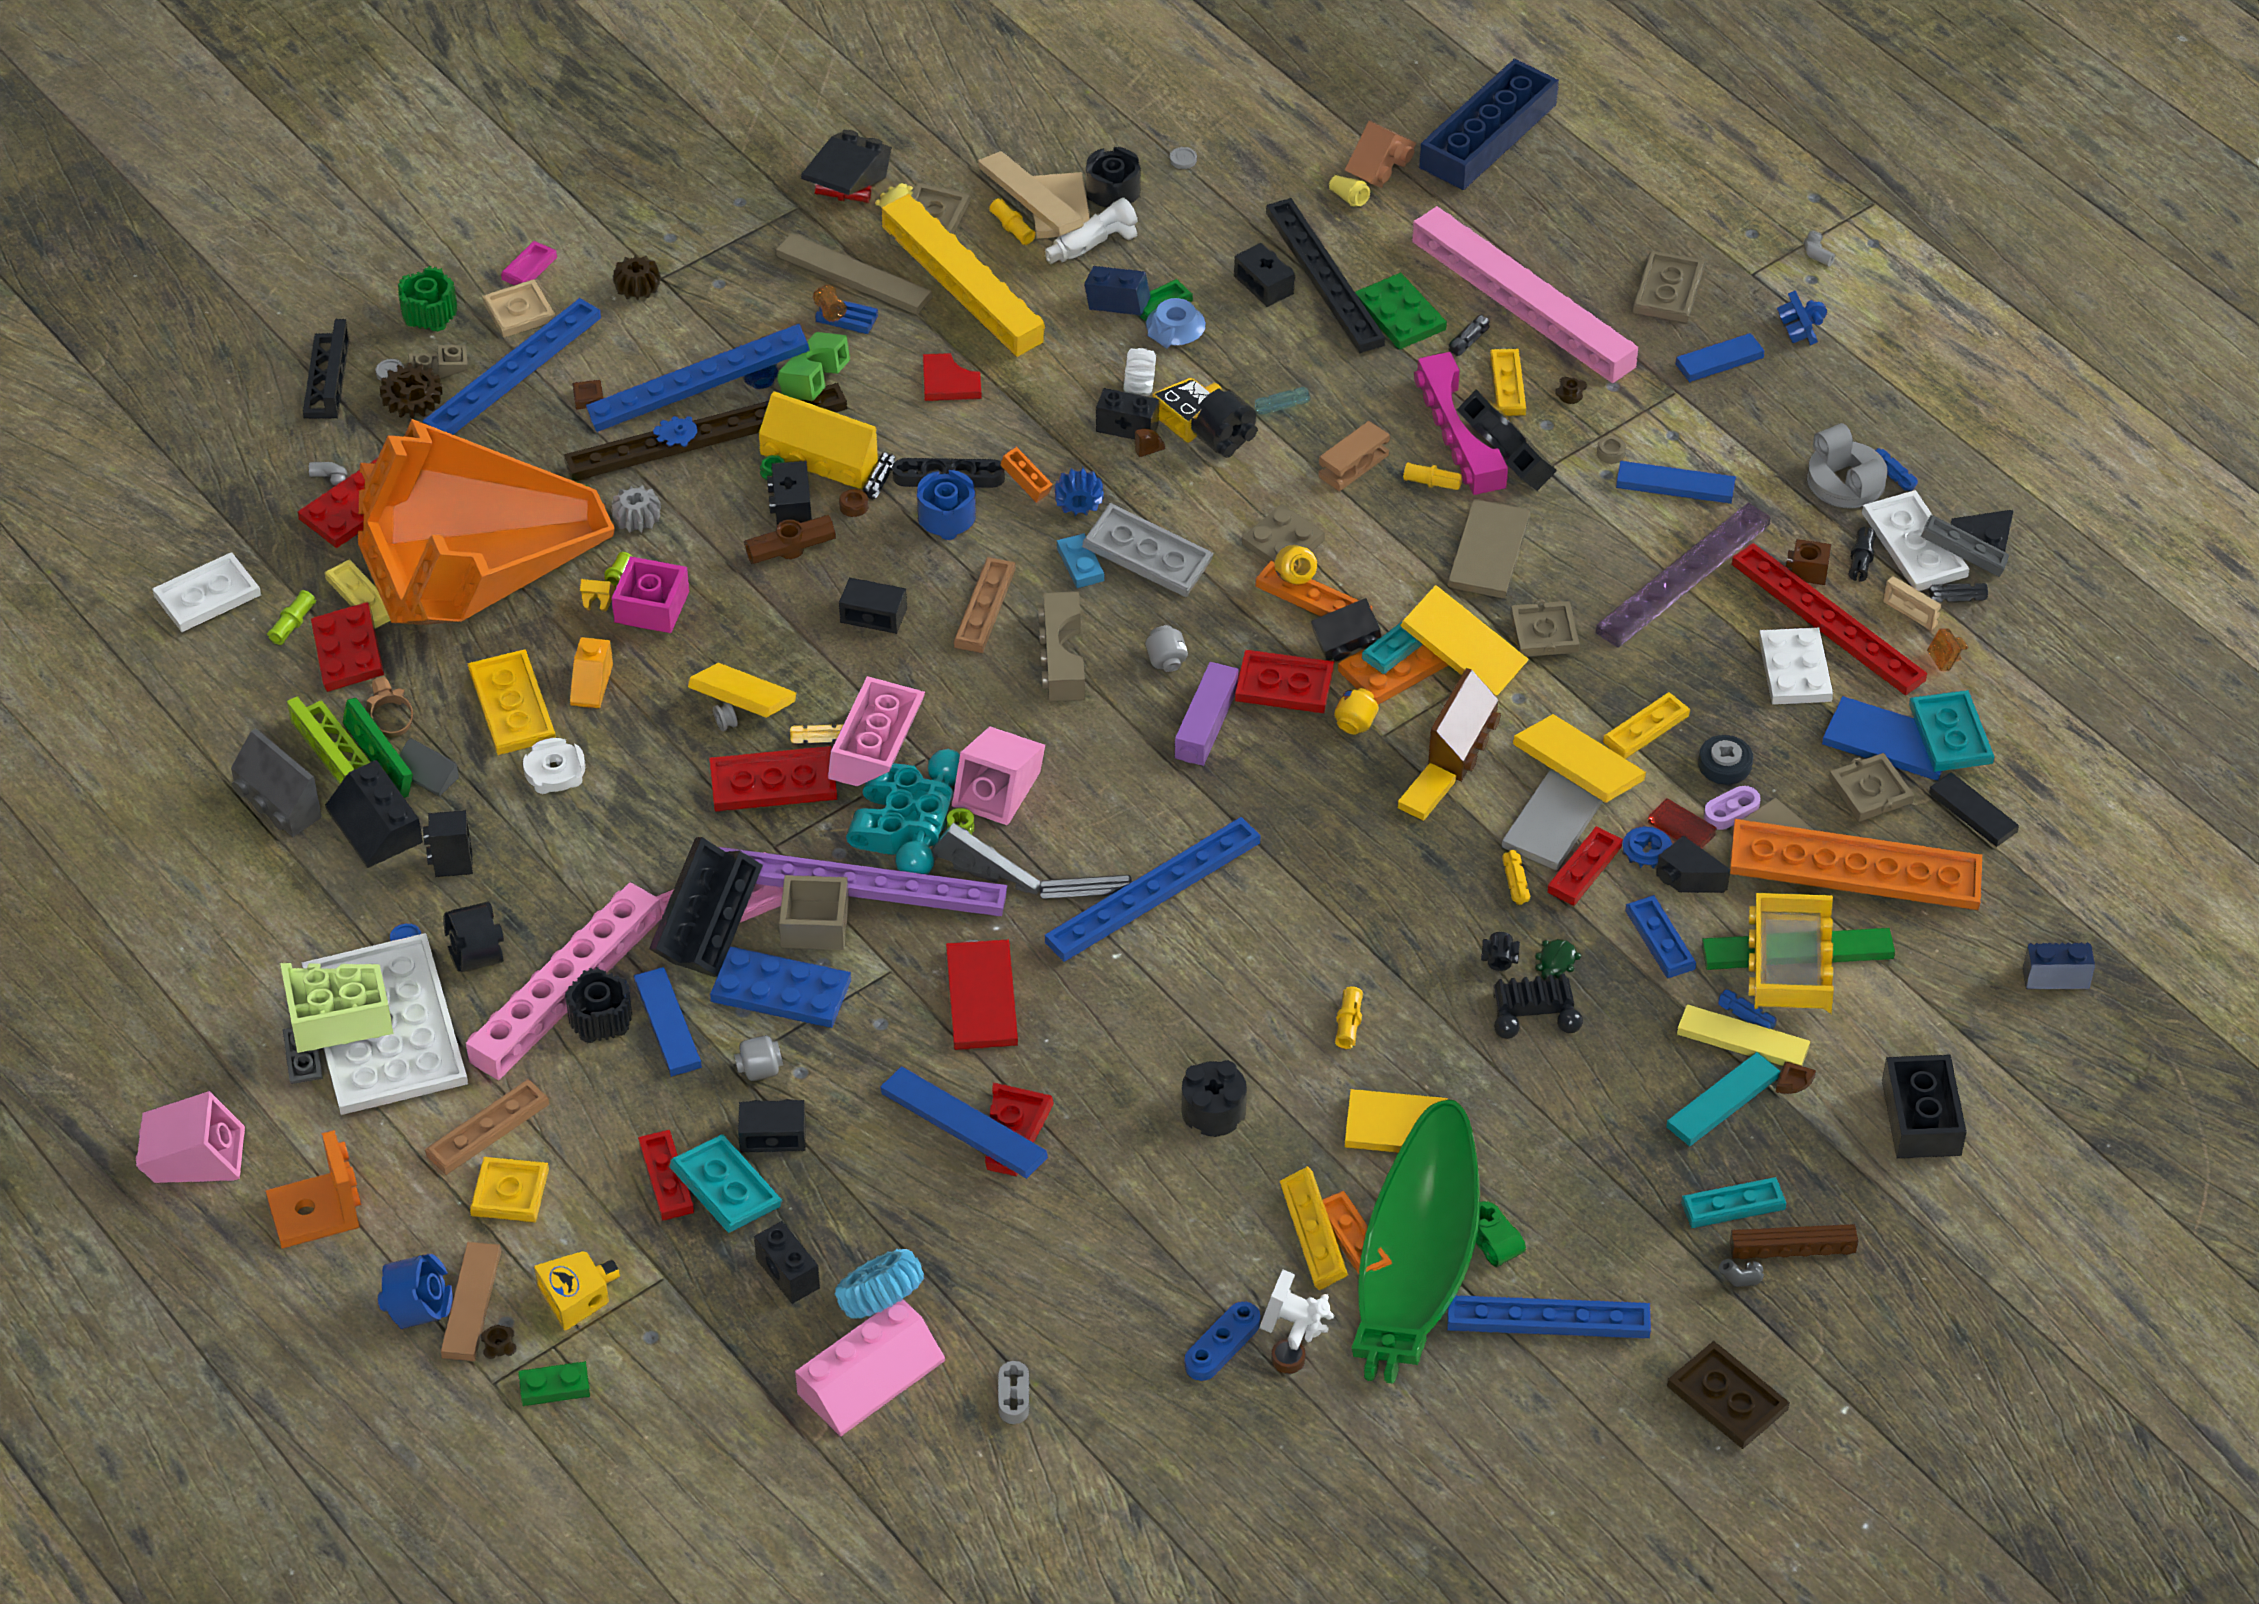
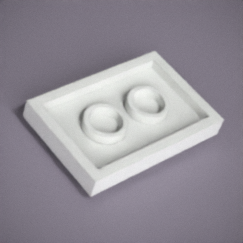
(206, 592)
(1795, 666)

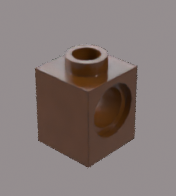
(1809, 561)

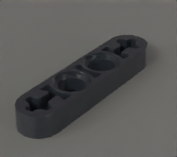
(983, 466)

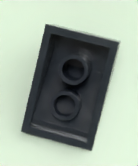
(849, 163)

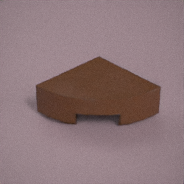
(1147, 442)
(1794, 1078)

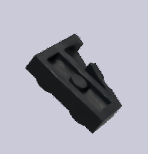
(1988, 527)

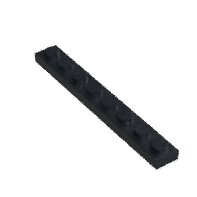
(1325, 275)

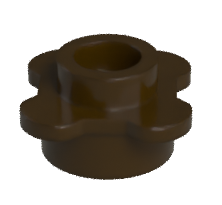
(1570, 390)
(496, 1334)

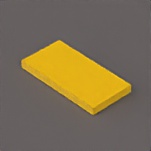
(1463, 640)
(511, 701)
(1579, 758)

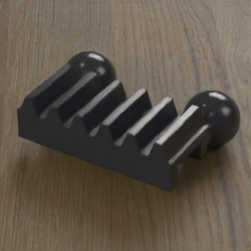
(1534, 998)

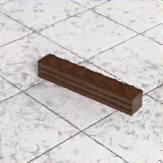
(1793, 1241)

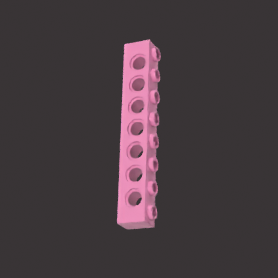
(542, 1000)

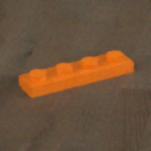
(1309, 596)

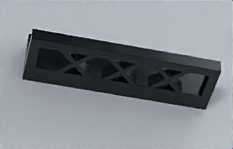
(332, 375)

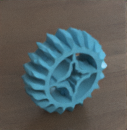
(879, 1283)

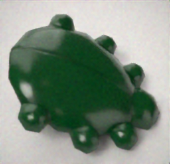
(1556, 958)

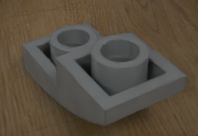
(303, 1065)

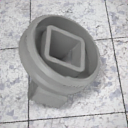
(1836, 451)

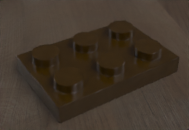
(1728, 1394)

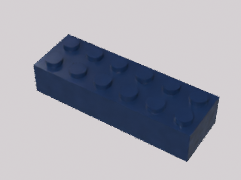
(1488, 124)

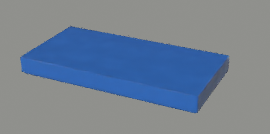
(1873, 731)

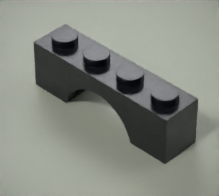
(1511, 442)

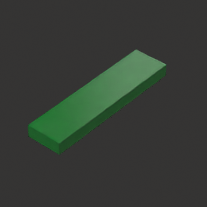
(376, 745)

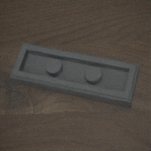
(1965, 545)

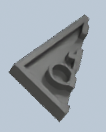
(981, 860)

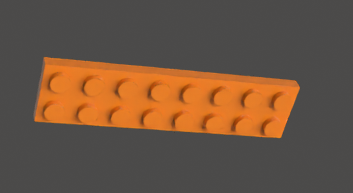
(1856, 864)

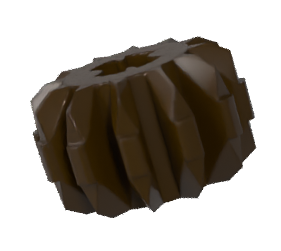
(636, 277)

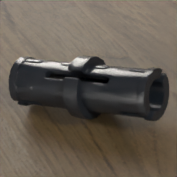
(1862, 554)

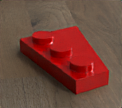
(1019, 1111)

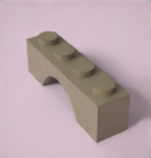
(1064, 670)

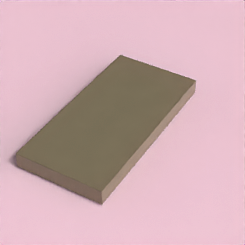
(1489, 548)

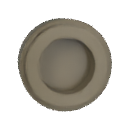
(1611, 449)

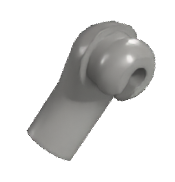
(328, 469)

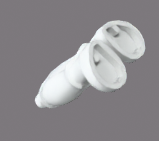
(1116, 218)

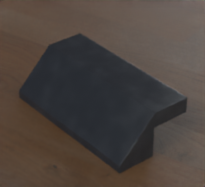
(706, 907)

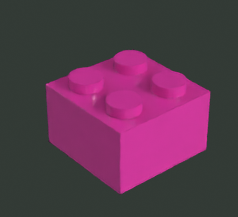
(650, 594)

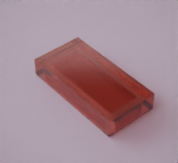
(1678, 822)

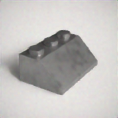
(275, 784)

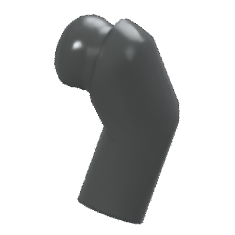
(1746, 1277)

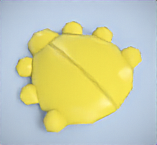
(893, 194)

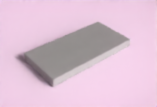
(1147, 550)
(1552, 821)

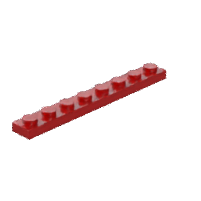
(1830, 619)

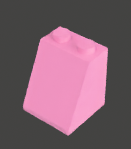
(996, 774)
(191, 1142)

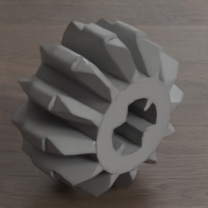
(636, 509)

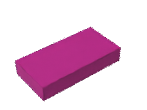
(529, 264)

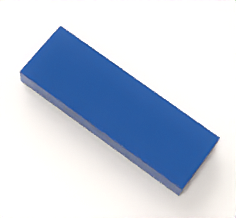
(1719, 357)
(1660, 936)

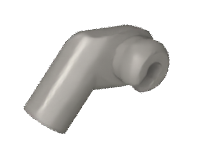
(1815, 251)

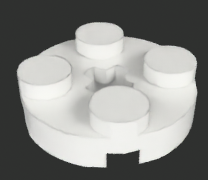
(548, 779)

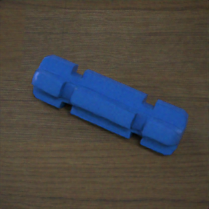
(1898, 472)
(1745, 1009)

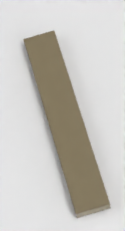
(854, 273)

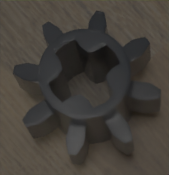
(1500, 951)

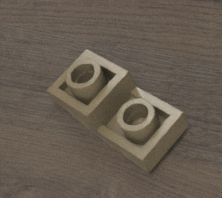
(446, 362)

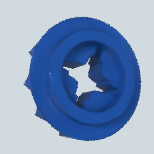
(1636, 841)

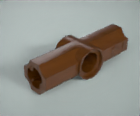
(789, 539)

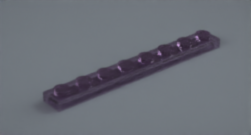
(1682, 575)

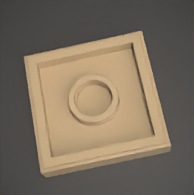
(518, 308)

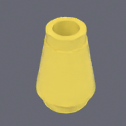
(1350, 190)

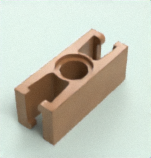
(1354, 456)

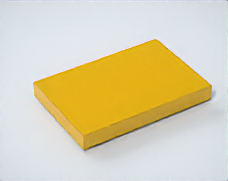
(742, 690)
(1383, 1119)

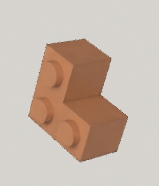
(1378, 152)

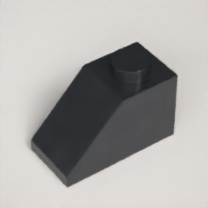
(1692, 869)

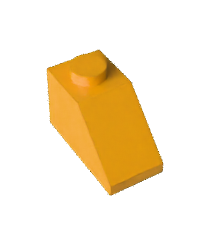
(590, 672)

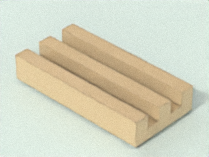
(1912, 603)

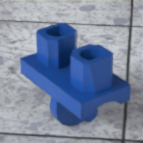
(1811, 314)

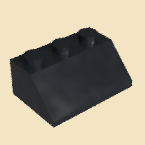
(374, 815)

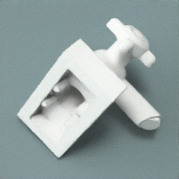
(1303, 1312)

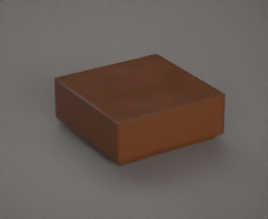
(587, 393)

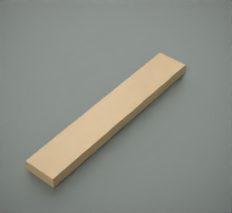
(1031, 193)

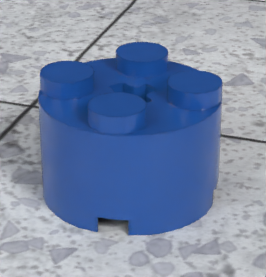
(946, 503)
(415, 1291)

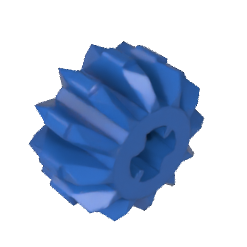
(1079, 491)

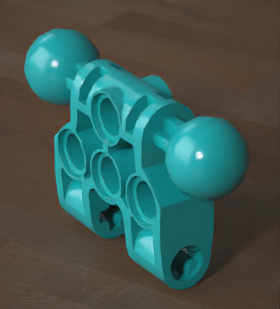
(912, 813)

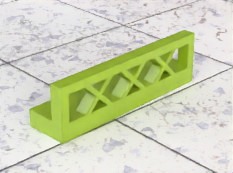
(317, 738)

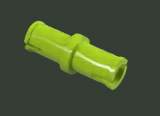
(291, 617)

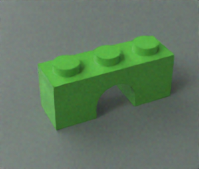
(803, 374)

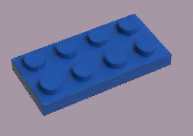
(781, 987)

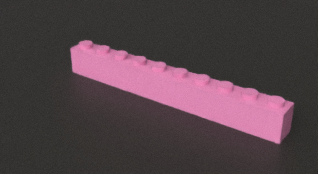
(1525, 294)

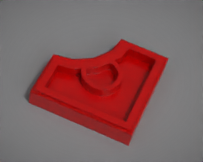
(948, 380)

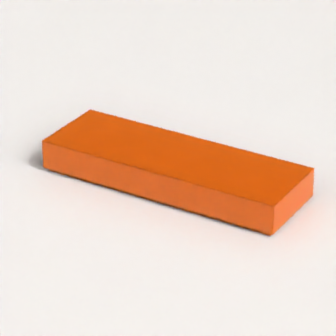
(1350, 1230)

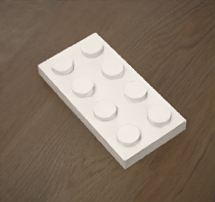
(1899, 527)

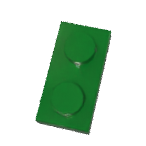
(554, 1383)

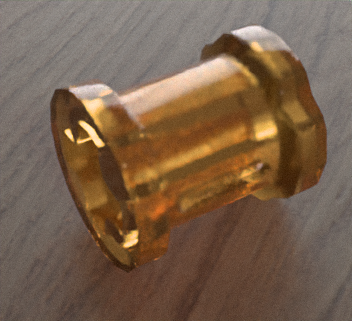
(829, 303)

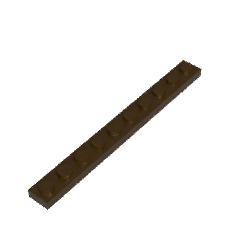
(710, 431)

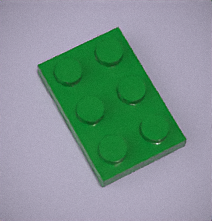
(1401, 311)

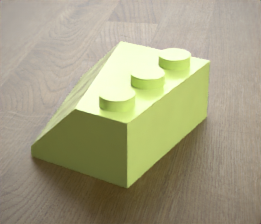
(336, 1004)

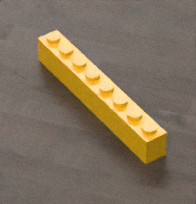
(963, 275)

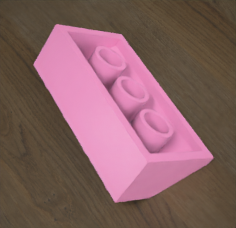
(873, 731)
(868, 1367)

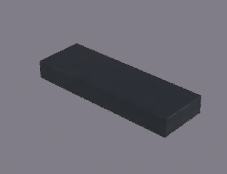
(1973, 809)

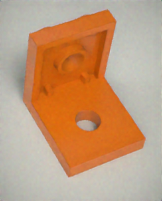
(329, 1194)

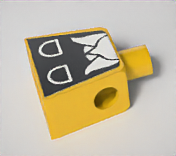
(1180, 403)

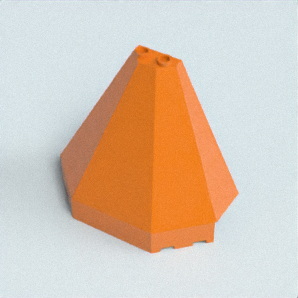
(466, 525)

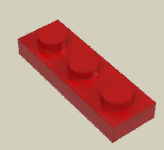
(1585, 866)
(669, 1191)

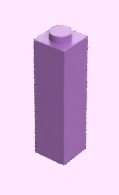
(1206, 713)

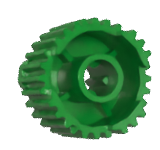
(427, 299)

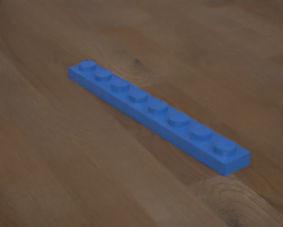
(514, 367)
(697, 377)
(1152, 889)

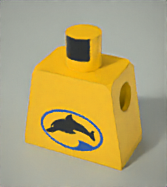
(575, 1286)

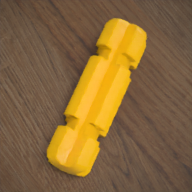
(814, 733)
(1516, 877)

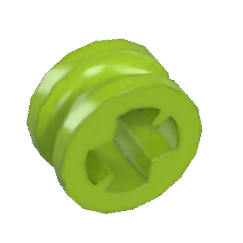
(959, 815)

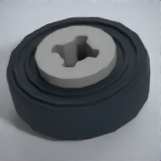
(1725, 759)

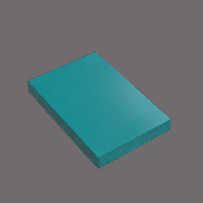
(1951, 730)
(725, 1183)

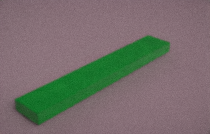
(1847, 947)

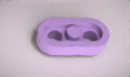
(1728, 806)

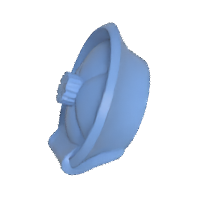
(1175, 323)

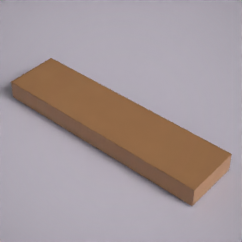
(984, 605)
(487, 1127)
(471, 1301)

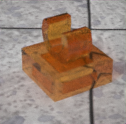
(1946, 649)

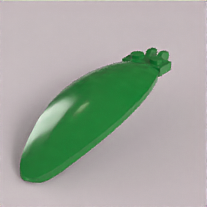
(1428, 1230)

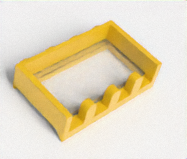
(1791, 951)

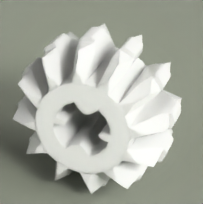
(1139, 371)

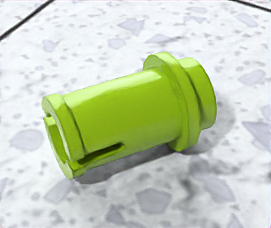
(615, 572)

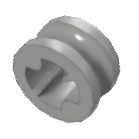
(725, 716)

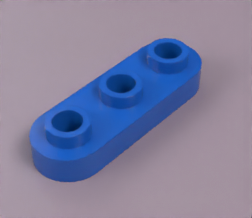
(1218, 1350)

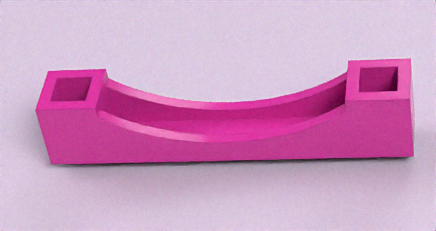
(1479, 464)

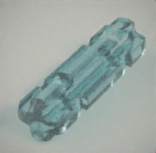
(1282, 400)

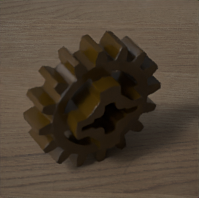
(411, 390)

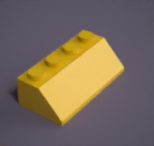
(827, 440)

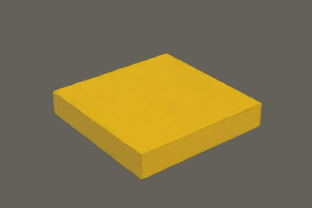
(509, 1189)

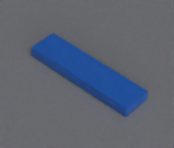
(1675, 482)
(667, 1021)

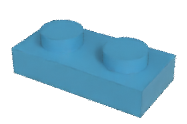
(1080, 561)

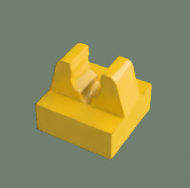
(596, 589)

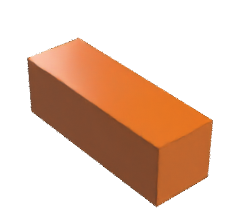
(1026, 474)

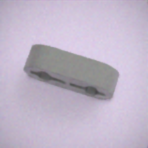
(1018, 1392)

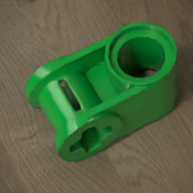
(1497, 1236)

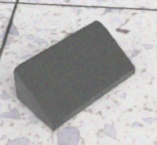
(429, 767)

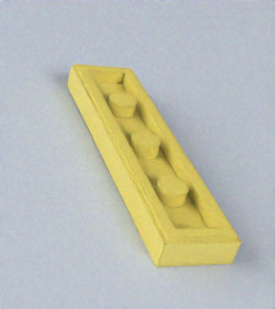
(1742, 1036)

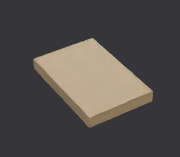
(1068, 188)

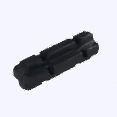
(1469, 335)
(879, 475)
(1959, 592)

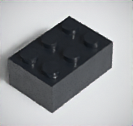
(1923, 1106)

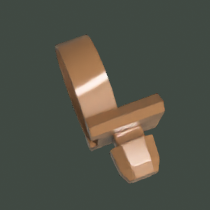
(384, 694)

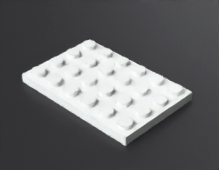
(423, 1049)

